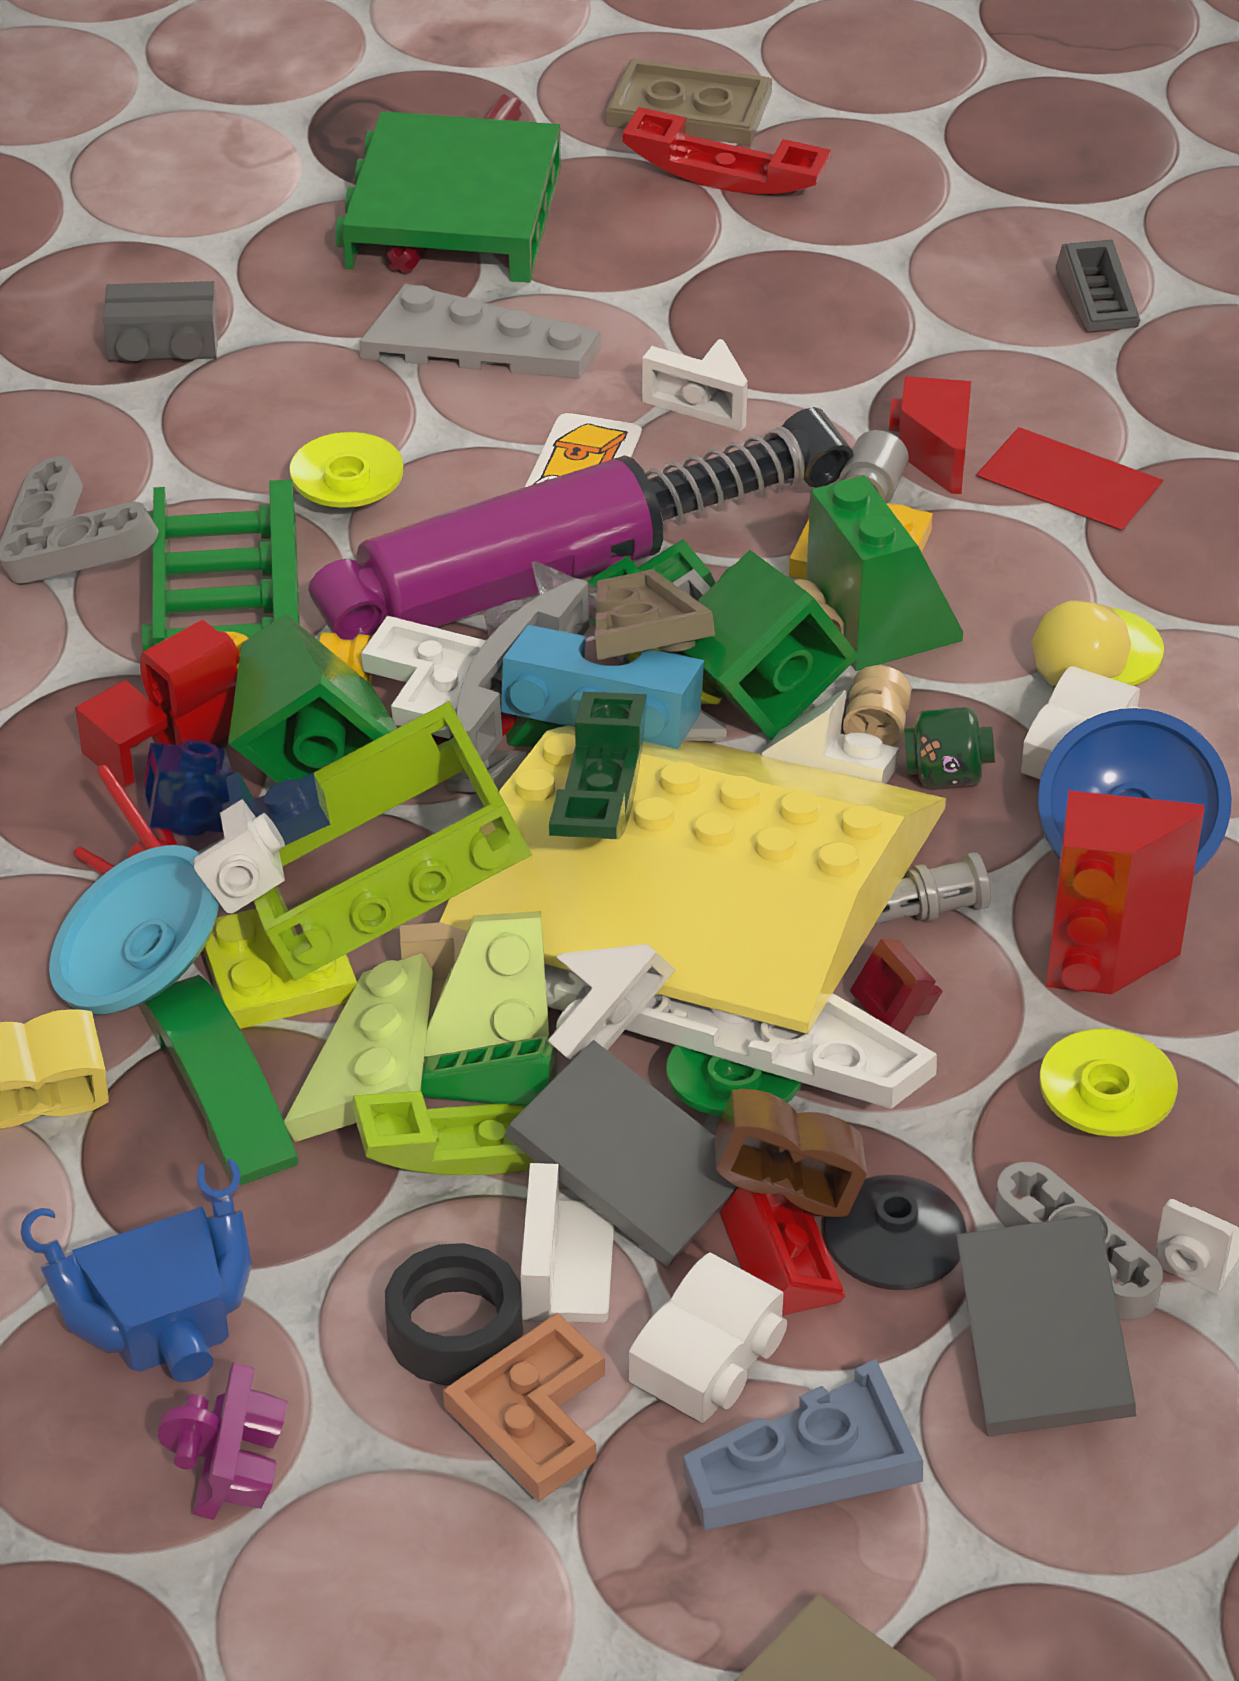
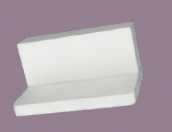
(564, 1254)

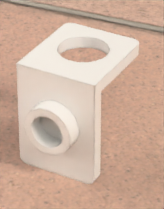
(1197, 1246)

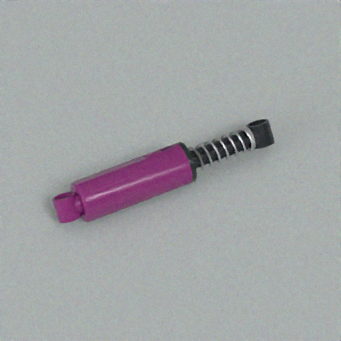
(571, 523)

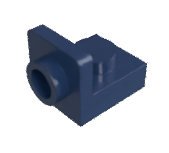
(292, 805)

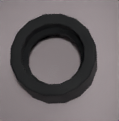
(446, 1270)

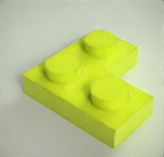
(257, 982)

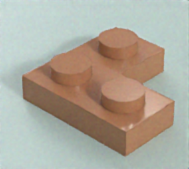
(516, 1401)

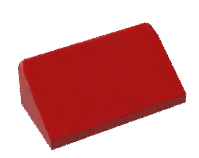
(782, 1248)

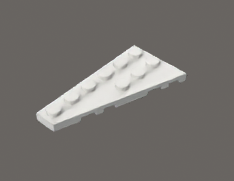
(841, 1053)

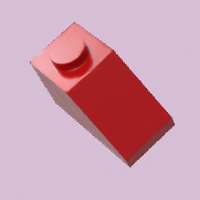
(934, 427)

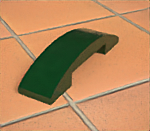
(602, 767)

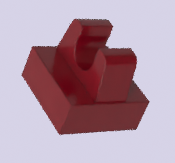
(895, 986)

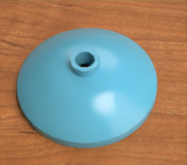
(133, 932)

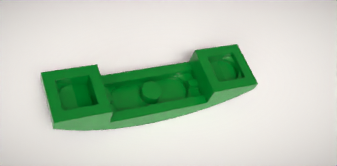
(222, 1078)

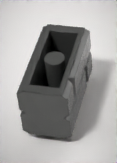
(161, 321)

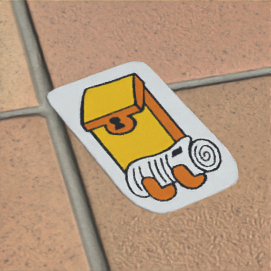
(581, 443)

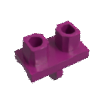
(217, 1435)

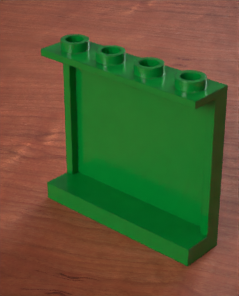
(454, 187)

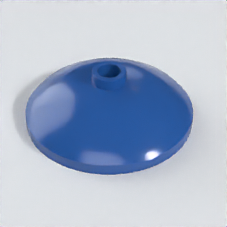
(1139, 757)

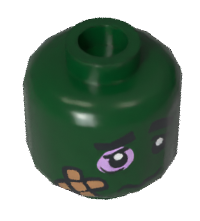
(948, 748)

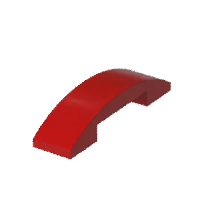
(719, 165)

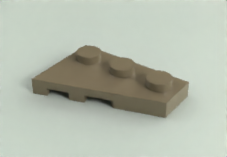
(647, 613)

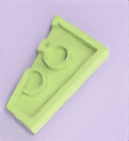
(370, 1049)

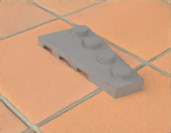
(479, 334)

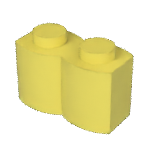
(50, 1067)

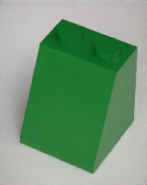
(875, 576)
(769, 644)
(300, 704)

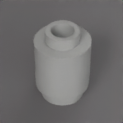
(880, 459)

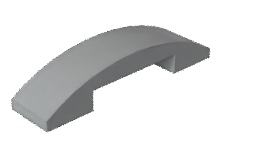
(480, 694)

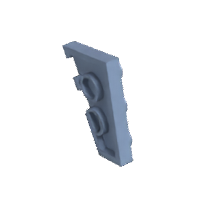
(816, 1455)

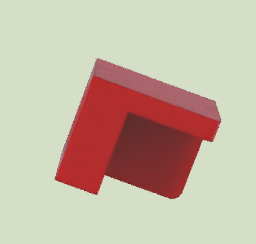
(114, 724)

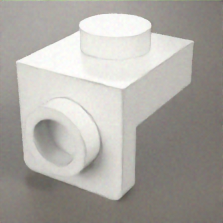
(245, 861)

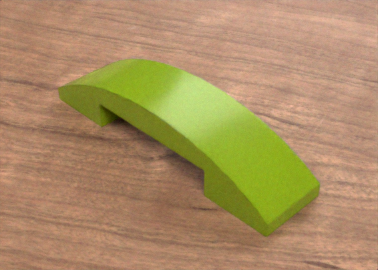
(438, 1140)

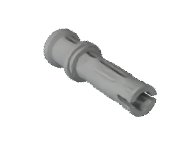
(939, 889)

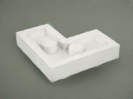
(426, 659)

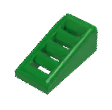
(492, 1074)

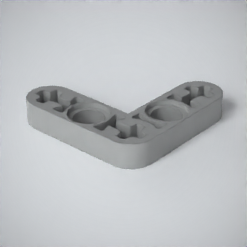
(50, 541)

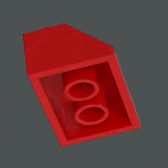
(1121, 889)

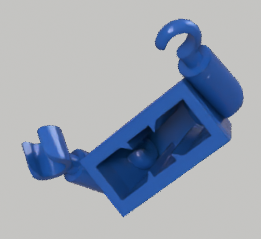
(155, 1288)

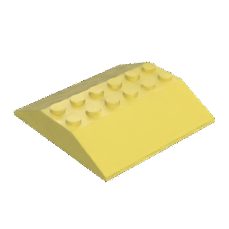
(728, 868)

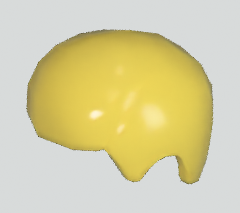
(1081, 637)

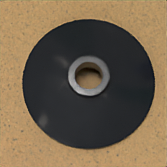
(897, 1233)

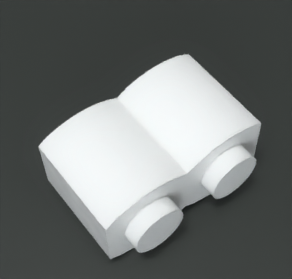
(1074, 700)
(707, 1338)

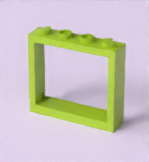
(411, 880)

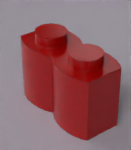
(193, 683)

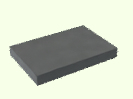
(625, 1152)
(1045, 1325)

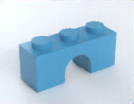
(549, 672)

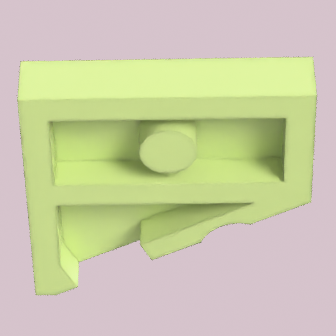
(494, 986)

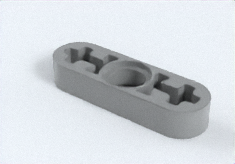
(1061, 1201)

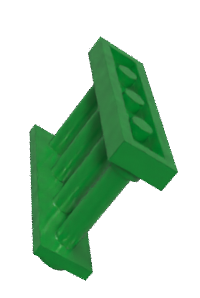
(273, 557)

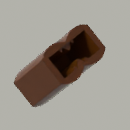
(803, 1155)

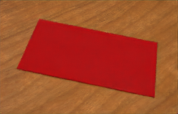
(1070, 478)

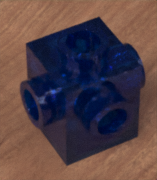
(186, 787)

